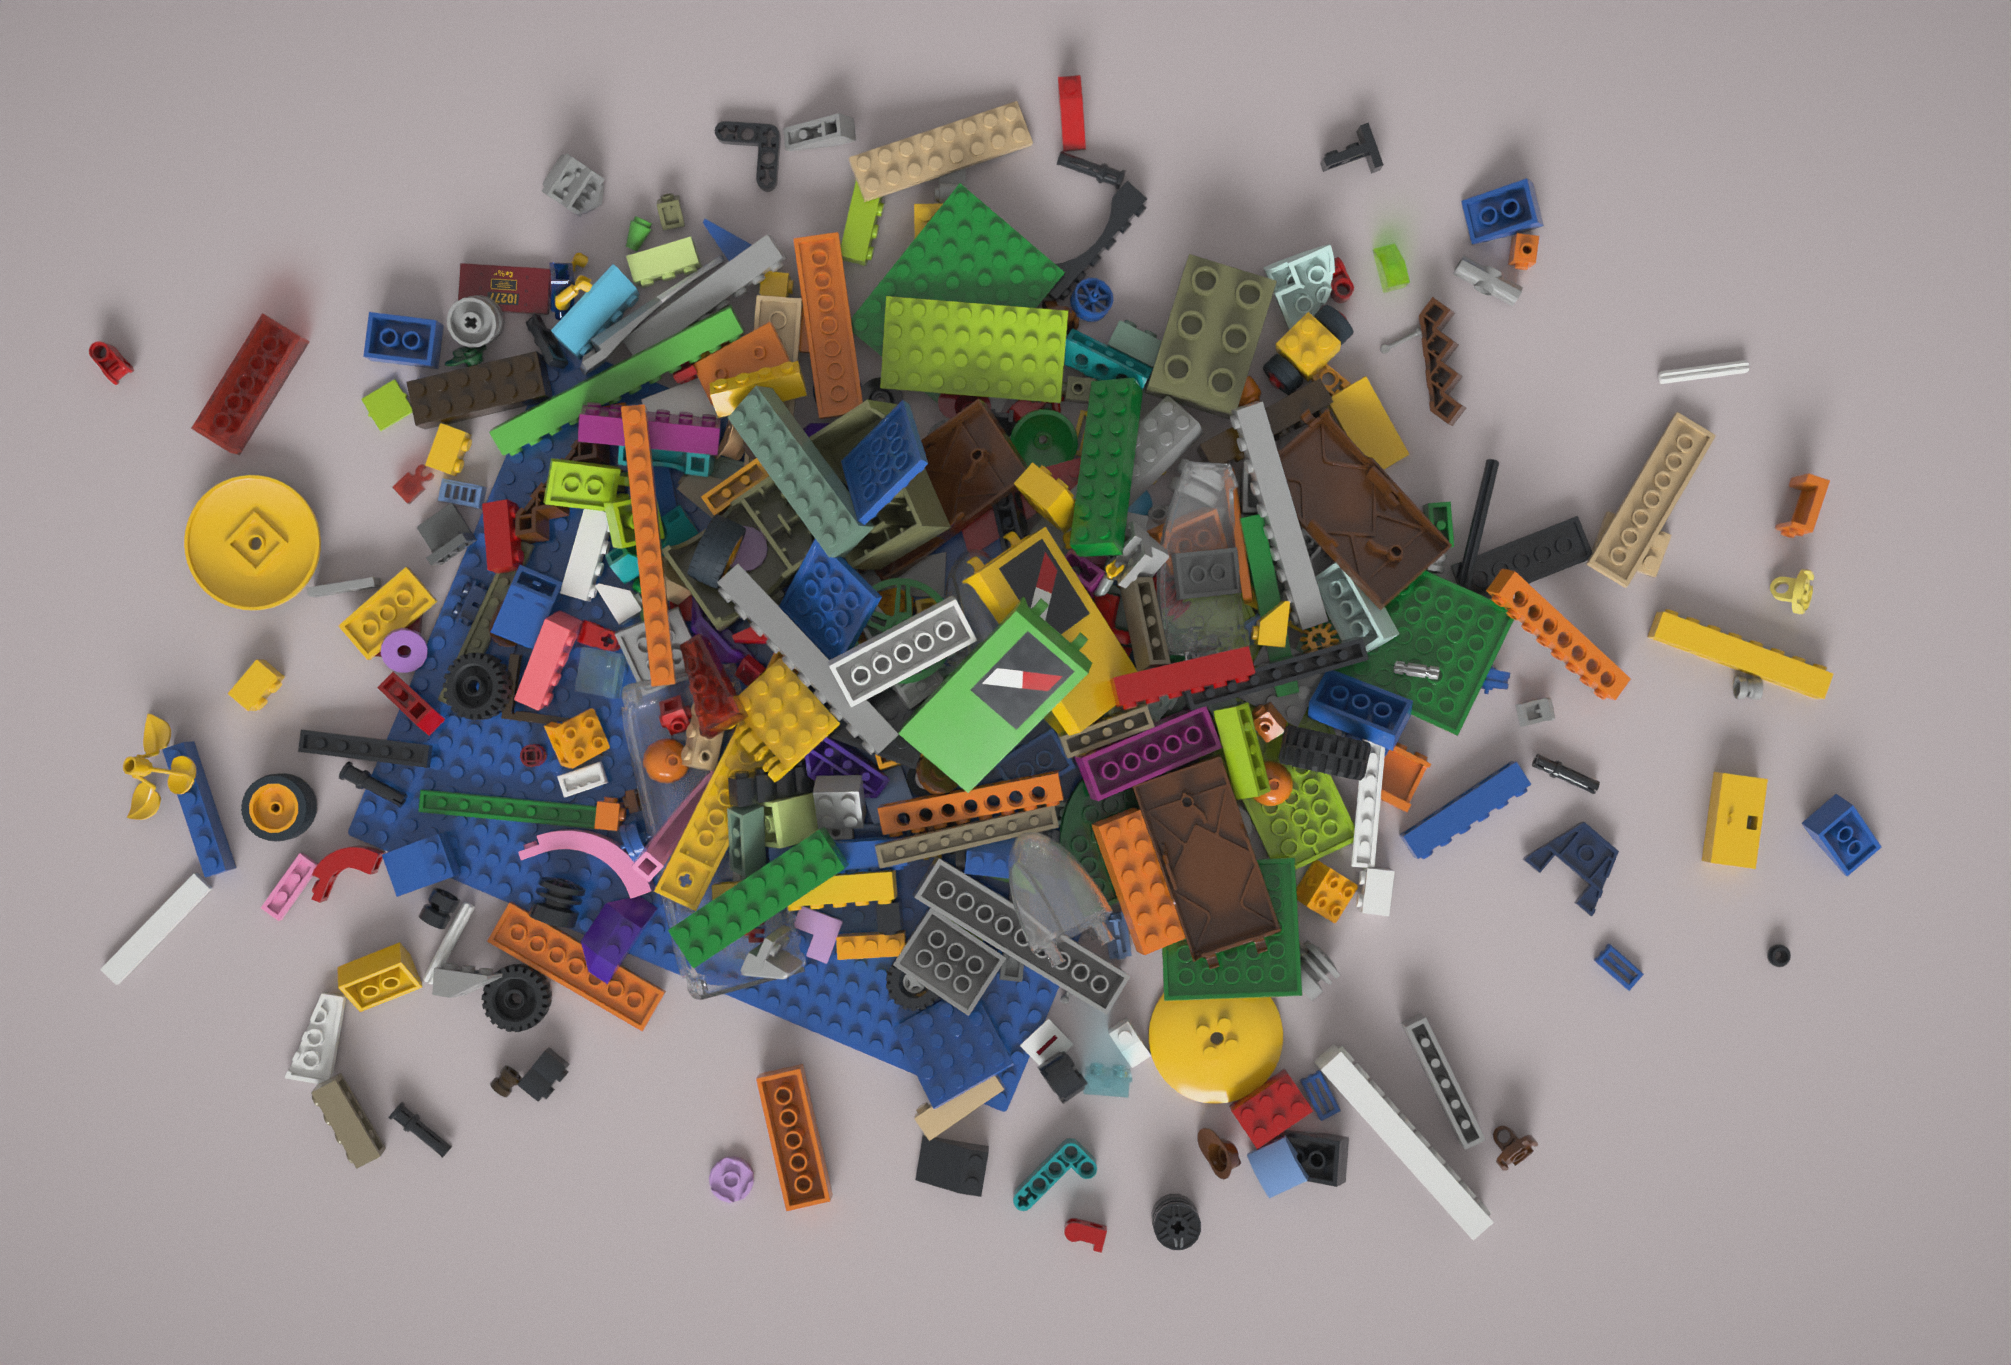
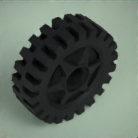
(492, 686)
(534, 998)

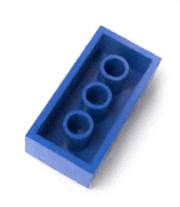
(1360, 709)

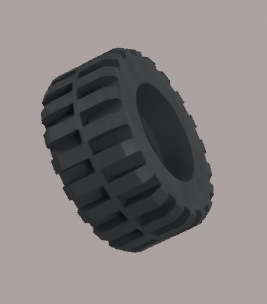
(1324, 752)

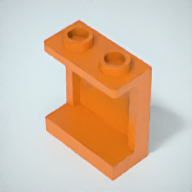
(1808, 505)
(1402, 776)

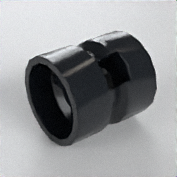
(435, 915)

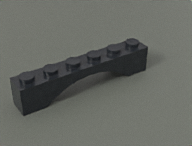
(1124, 207)

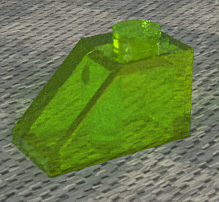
(1391, 268)

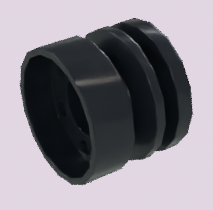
(557, 902)
(1170, 1210)

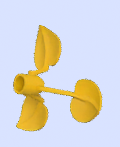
(182, 773)

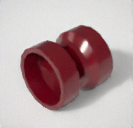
(537, 753)

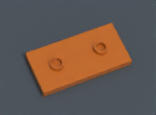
(746, 355)

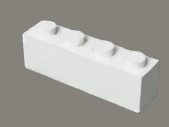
(587, 556)

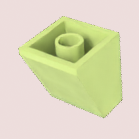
(789, 820)

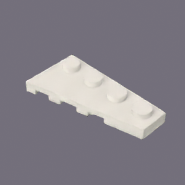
(319, 1045)

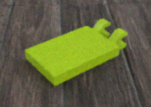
(583, 484)

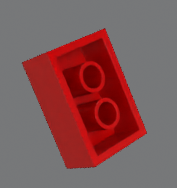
(1271, 1109)

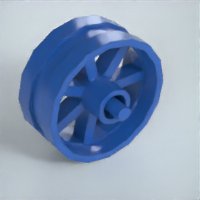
(1092, 299)
(1496, 679)
(634, 838)

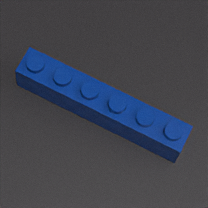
(1465, 809)
(202, 815)
(858, 852)

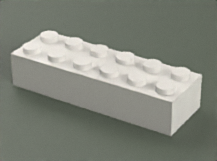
(902, 651)

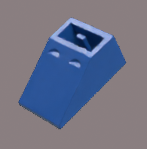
(526, 607)

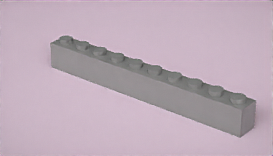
(1279, 515)

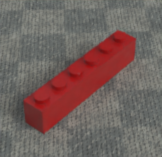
(1182, 676)

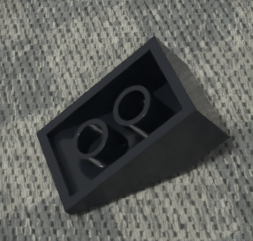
(1320, 1155)
(952, 1165)

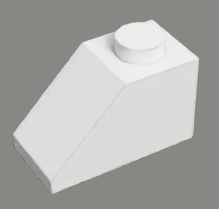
(622, 603)
(1129, 1042)

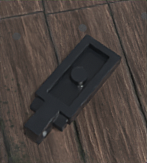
(546, 342)

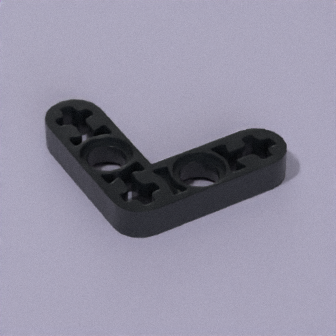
(757, 140)

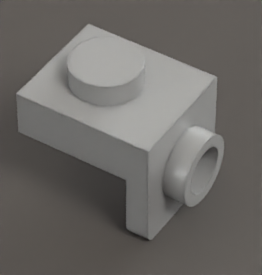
(1535, 711)

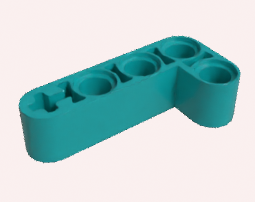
(1051, 1177)

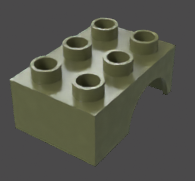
(1211, 336)
(904, 522)
(787, 543)

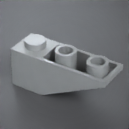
(460, 981)

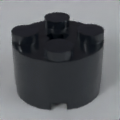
(1062, 1077)

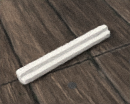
(1703, 371)
(449, 940)

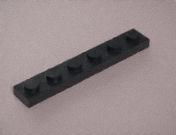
(365, 748)

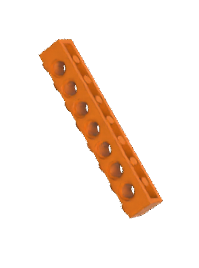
(1586, 659)
(893, 826)

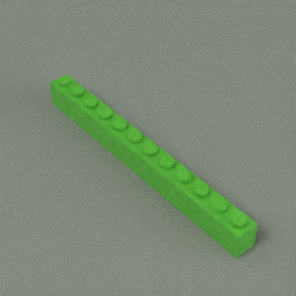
(617, 380)

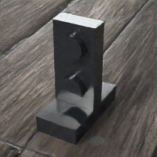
(1355, 151)

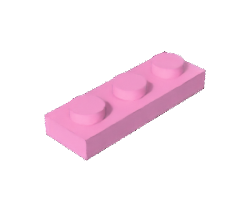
(290, 887)

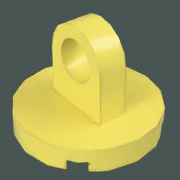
(1799, 590)

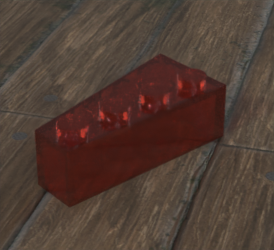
(713, 693)

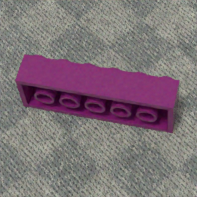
(666, 430)
(1148, 753)

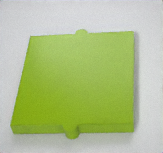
(387, 405)

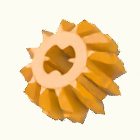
(1316, 631)

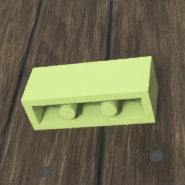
(664, 262)

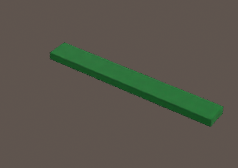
(1264, 585)
(507, 808)

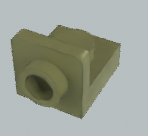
(670, 211)

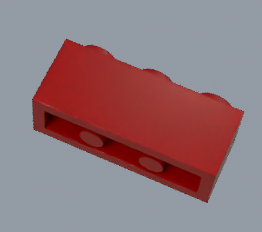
(502, 545)

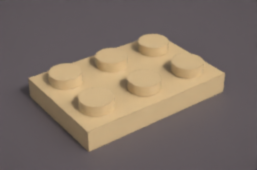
(1654, 557)

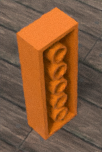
(1138, 881)
(794, 1137)

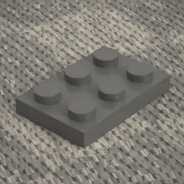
(1206, 573)

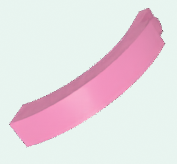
(667, 837)
(596, 845)

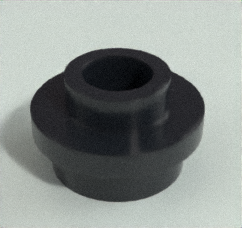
(1785, 955)

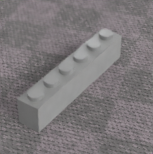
(1443, 1081)

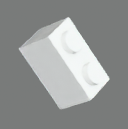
(1375, 891)

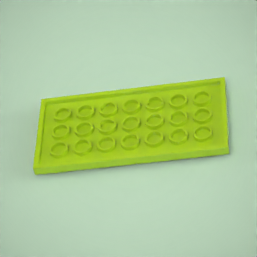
(974, 349)

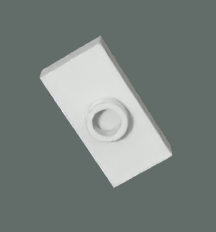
(582, 779)

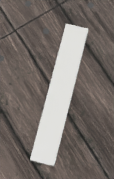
(1368, 810)
(156, 928)

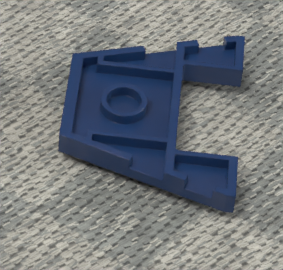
(1584, 854)

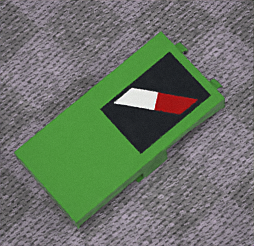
(996, 695)

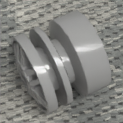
(1314, 968)

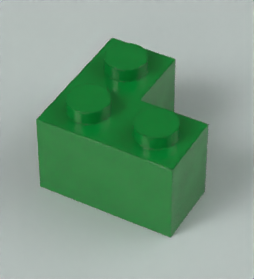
(1441, 517)

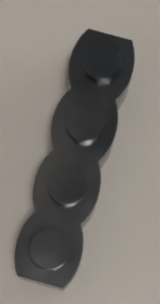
(758, 787)

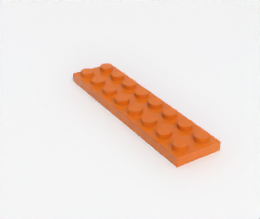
(828, 324)
(564, 961)

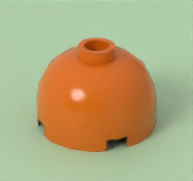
(664, 761)
(1280, 784)

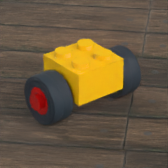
(1307, 348)

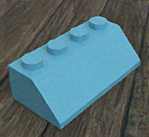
(596, 311)

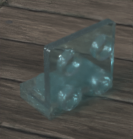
(600, 672)
(1107, 1080)

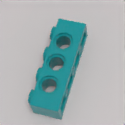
(1100, 353)

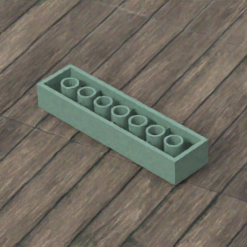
(799, 471)

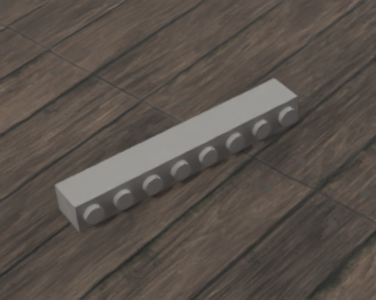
(710, 294)

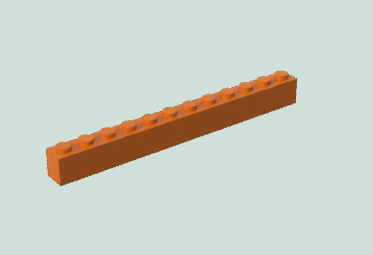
(648, 545)

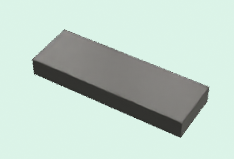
(343, 587)

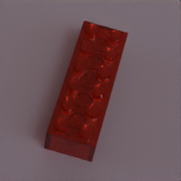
(250, 384)

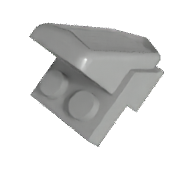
(574, 185)
(1140, 556)
(770, 958)

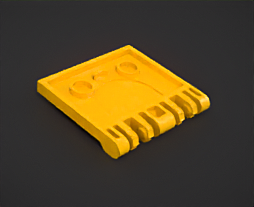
(782, 718)

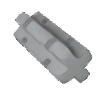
(1416, 670)

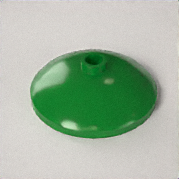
(1060, 441)

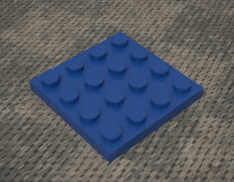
(884, 462)
(829, 602)
(952, 1050)

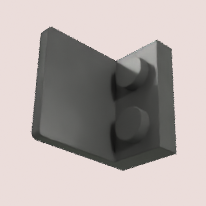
(446, 534)

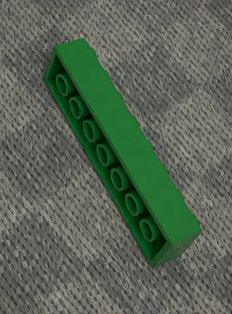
(1106, 468)
(758, 897)

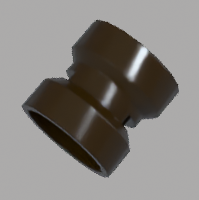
(507, 1079)

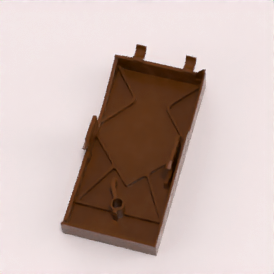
(970, 471)
(1357, 511)
(1207, 859)

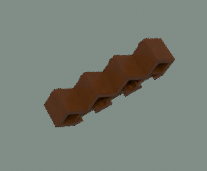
(1437, 350)
(533, 519)

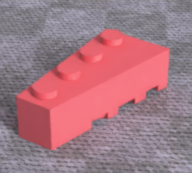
(548, 660)

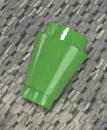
(638, 232)

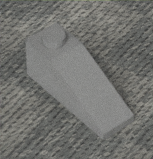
(819, 133)

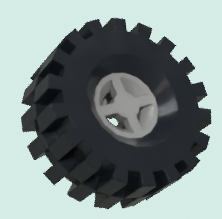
(908, 991)

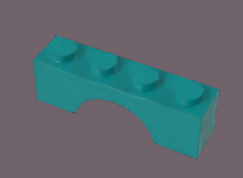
(687, 462)
(677, 529)

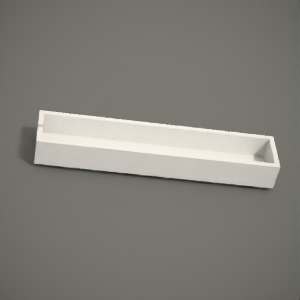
(1406, 1144)

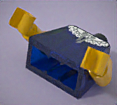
(563, 285)

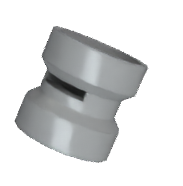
(1748, 688)

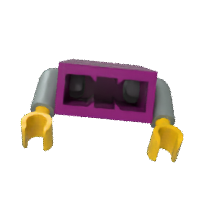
(1091, 576)

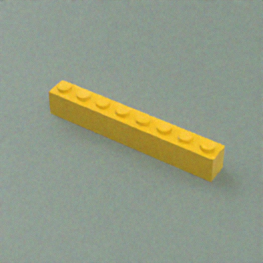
(1740, 655)
(839, 890)

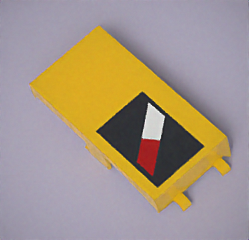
(1039, 570)

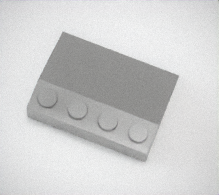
(949, 961)

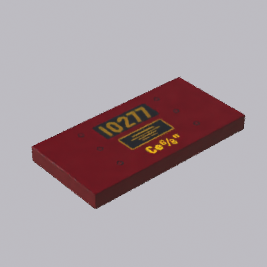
(509, 286)

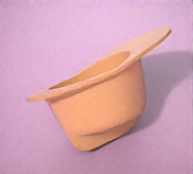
(731, 443)

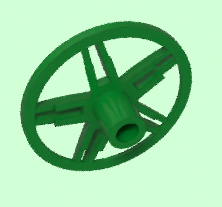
(899, 617)

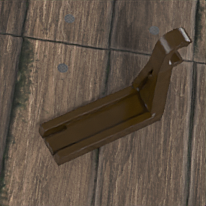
(509, 712)

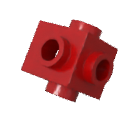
(675, 715)

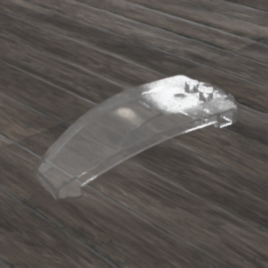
(1200, 520)

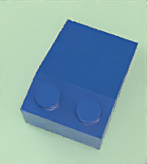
(1502, 212)
(1842, 834)
(989, 858)
(421, 864)

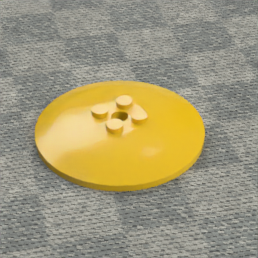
(222, 535)
(1211, 1071)

